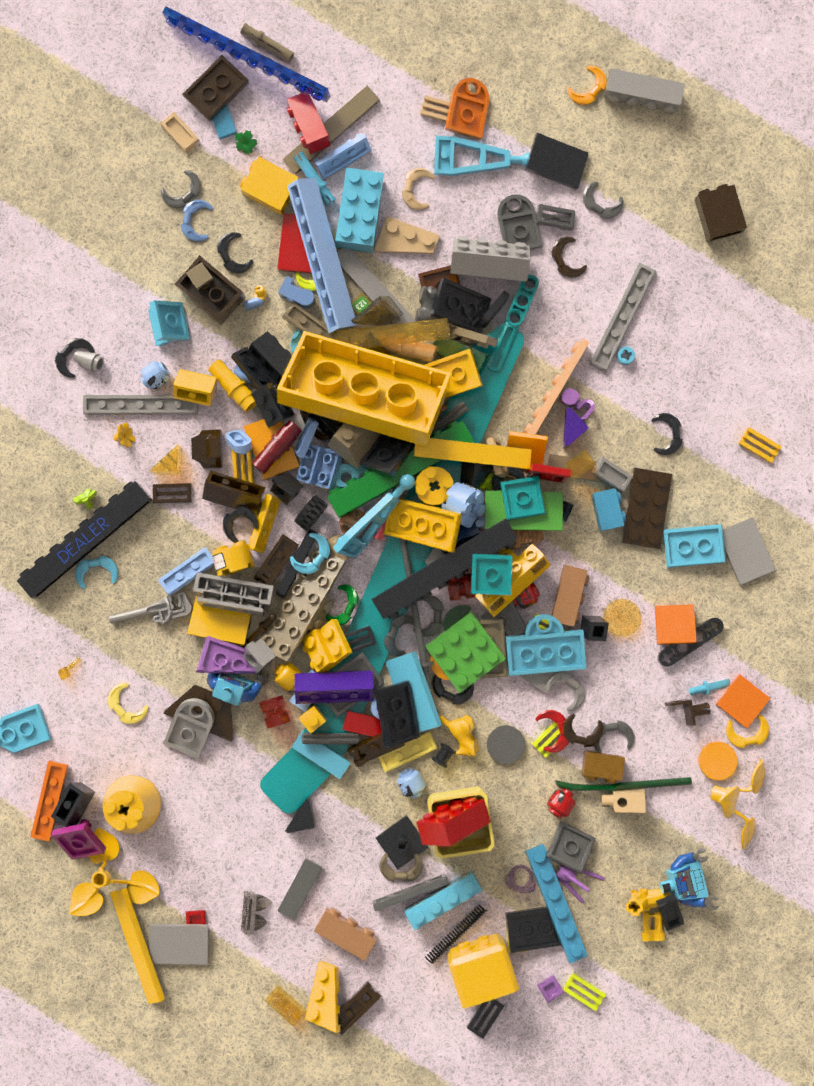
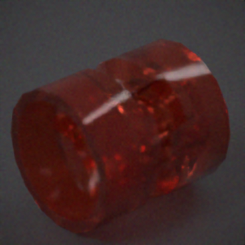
(460, 588)
(275, 718)

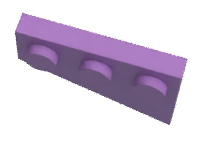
(223, 657)

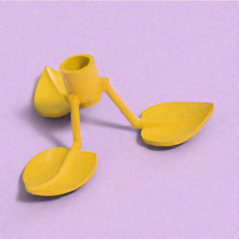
(729, 797)
(87, 899)

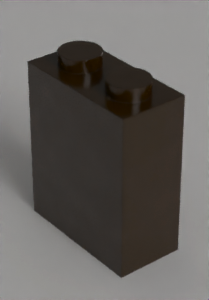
(720, 212)

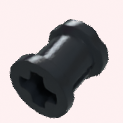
(443, 755)

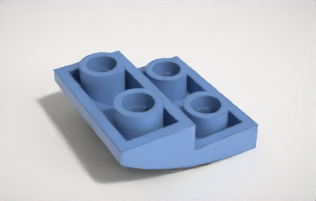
(319, 467)

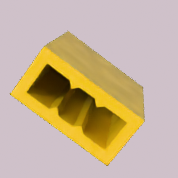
(268, 185)

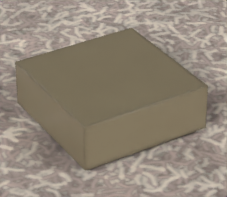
(199, 276)

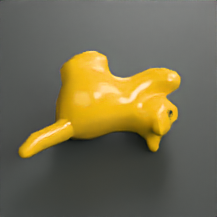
(462, 730)

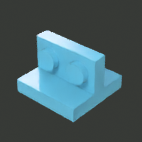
(168, 322)

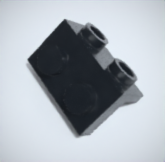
(267, 404)

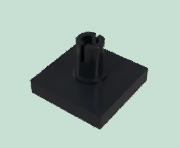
(401, 842)

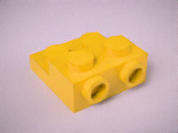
(326, 646)

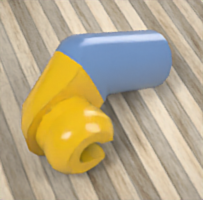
(258, 298)

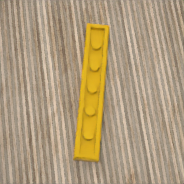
(475, 453)
(137, 945)

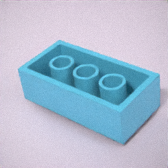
(359, 210)

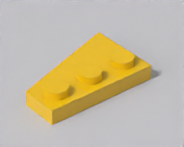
(323, 1000)

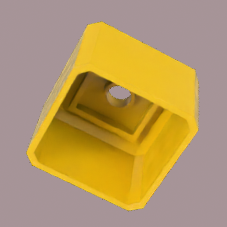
(482, 970)

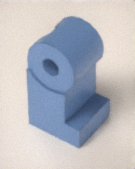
(290, 292)

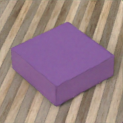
(550, 988)

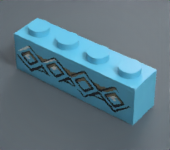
(443, 899)

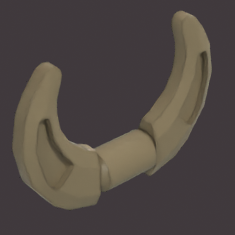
(411, 875)

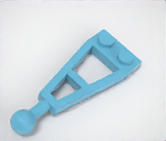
(445, 157)
(352, 546)

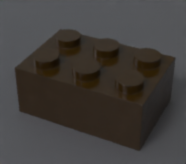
(217, 297)

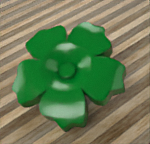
(245, 142)

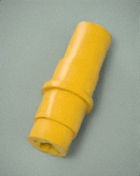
(232, 385)

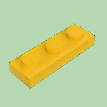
(266, 519)

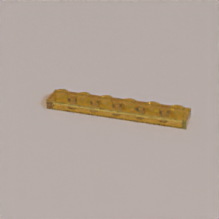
(395, 333)

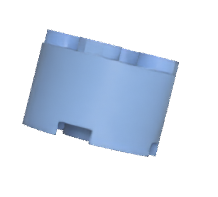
(466, 501)

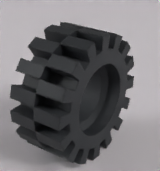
(310, 512)

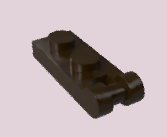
(276, 560)
(373, 748)
(356, 1007)

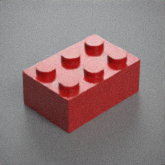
(453, 822)

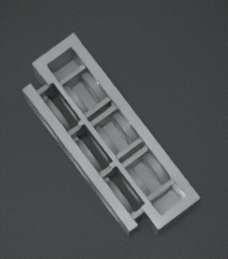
(233, 590)

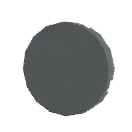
(505, 744)

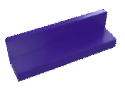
(334, 687)

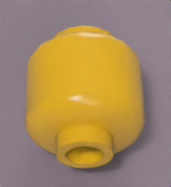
(286, 675)

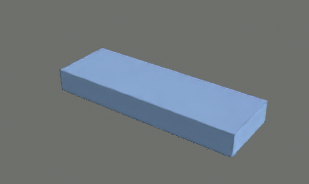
(186, 571)

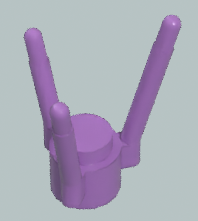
(565, 874)

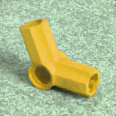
(643, 900)

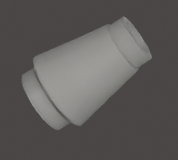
(89, 360)

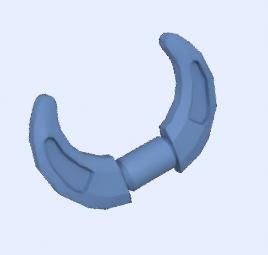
(188, 210)

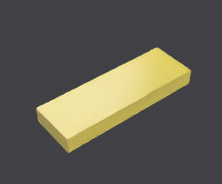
(412, 750)

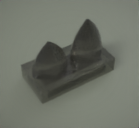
(251, 904)

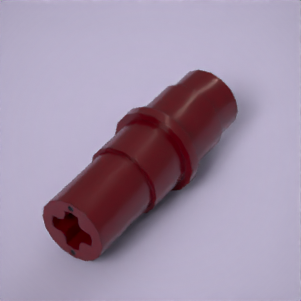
(276, 446)

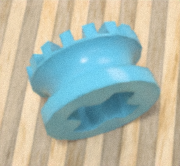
(622, 360)

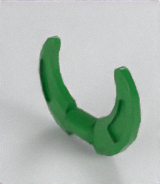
(353, 599)

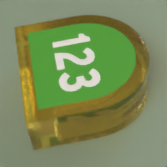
(360, 303)

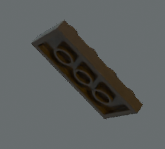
(647, 508)

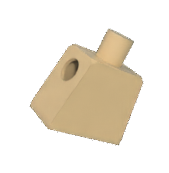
(634, 804)

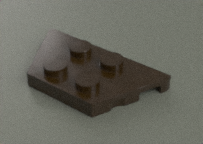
(222, 710)

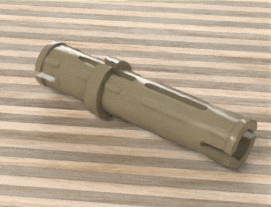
(284, 53)

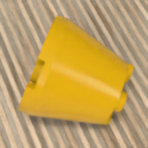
(140, 797)

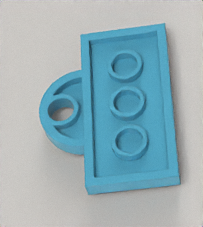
(545, 649)

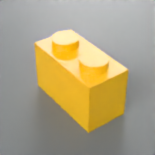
(194, 387)

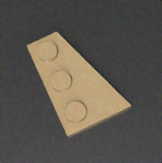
(405, 238)

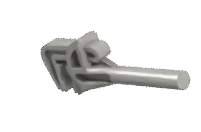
(162, 610)

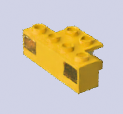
(525, 570)

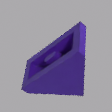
(573, 427)

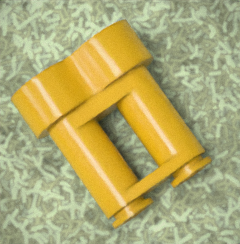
(652, 934)

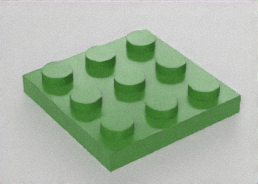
(465, 652)

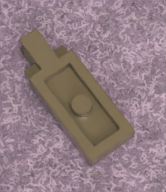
(470, 336)

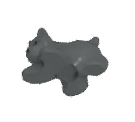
(426, 298)

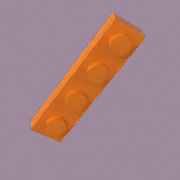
(49, 798)

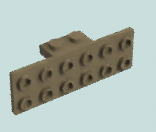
(303, 606)

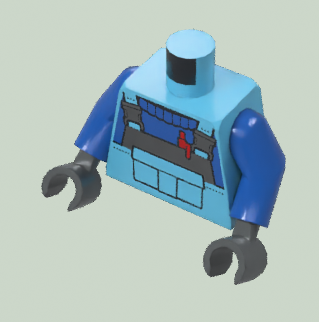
(235, 688)
(687, 881)

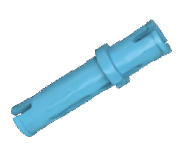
(310, 172)

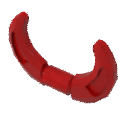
(558, 718)

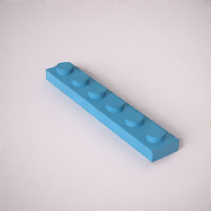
(556, 904)

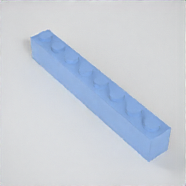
(322, 254)

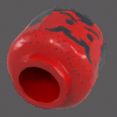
(527, 597)
(561, 803)

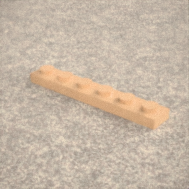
(558, 383)

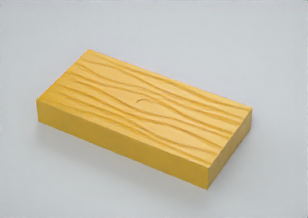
(364, 388)

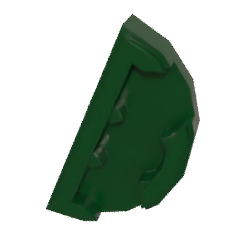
(454, 615)

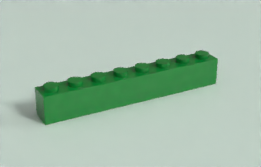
(374, 484)

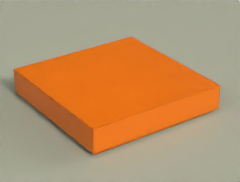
(675, 624)
(743, 701)

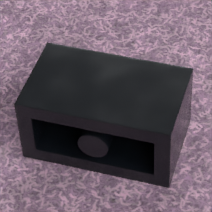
(73, 804)

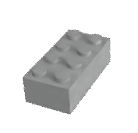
(490, 259)

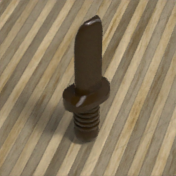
(263, 627)

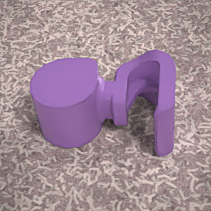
(572, 398)

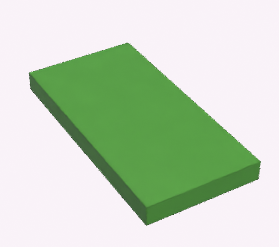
(549, 522)

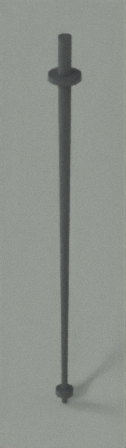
(416, 619)

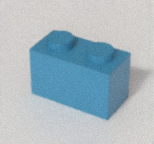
(608, 509)

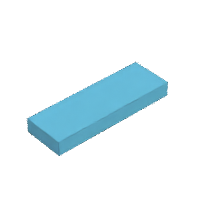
(322, 756)

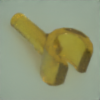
(64, 672)

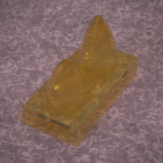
(285, 1005)

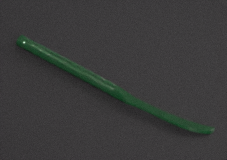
(626, 785)

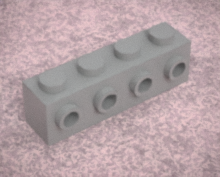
(644, 90)

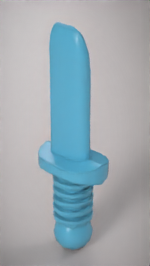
(706, 687)

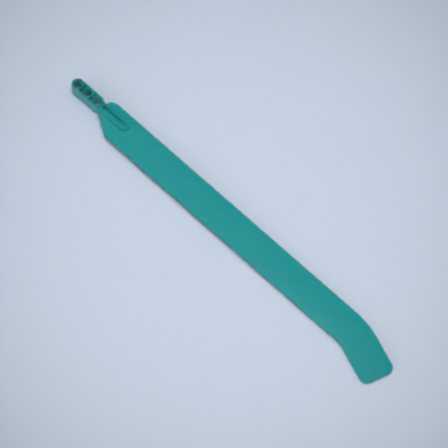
(294, 774)

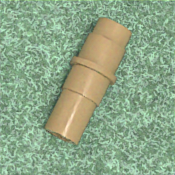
(415, 350)

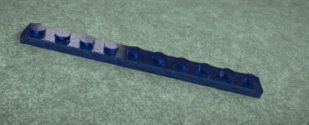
(242, 52)

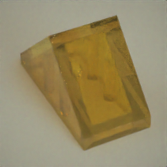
(170, 464)

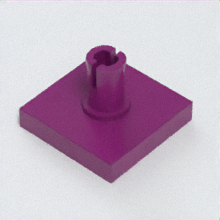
(78, 840)

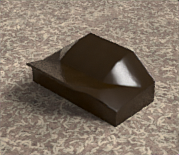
(208, 448)

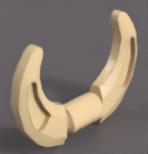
(411, 177)

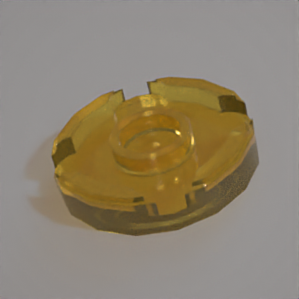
(616, 615)

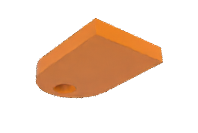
(467, 109)

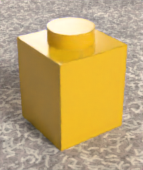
(312, 718)

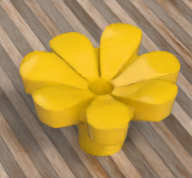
(124, 435)

